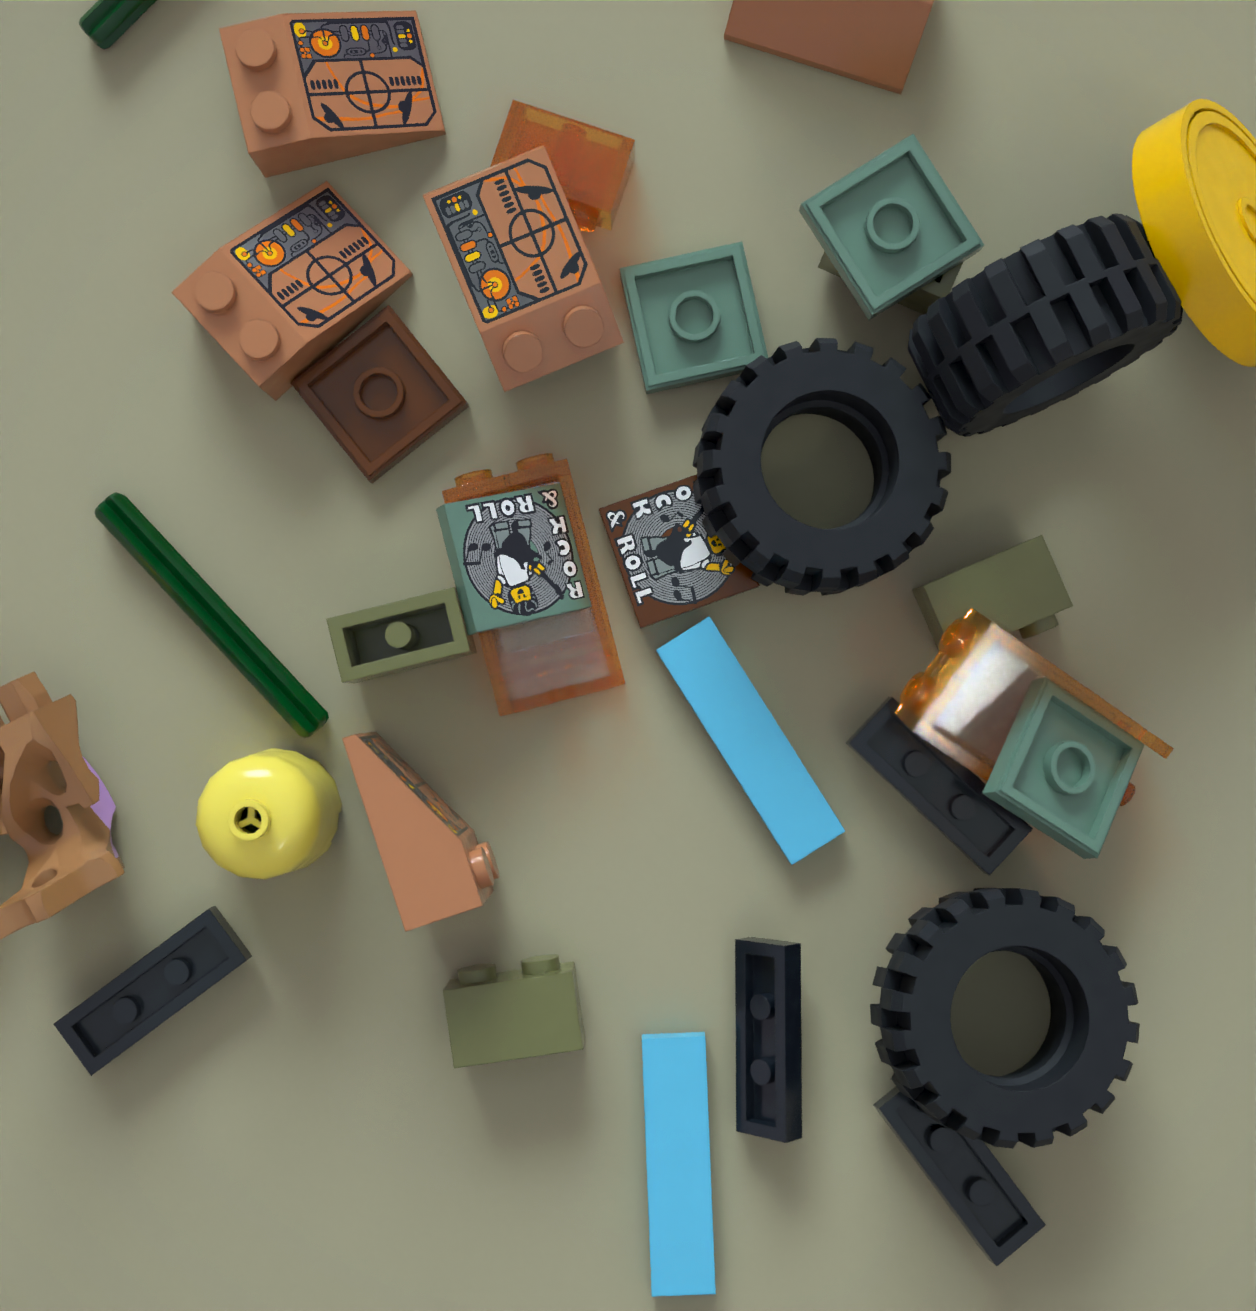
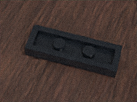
(939, 788)
(152, 990)
(768, 1038)
(965, 1178)

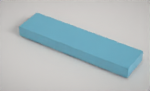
(750, 740)
(678, 1164)

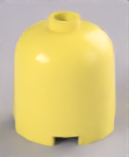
(296, 810)

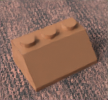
(844, 37)

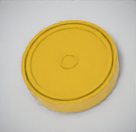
(1200, 218)

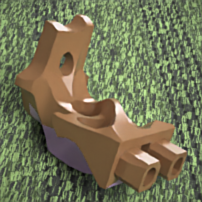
(41, 769)

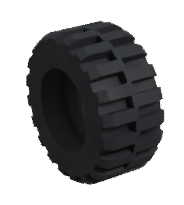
(1044, 324)
(877, 410)
(1084, 1031)

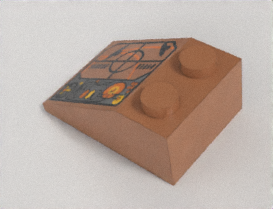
(330, 86)
(523, 268)
(292, 287)
(423, 843)

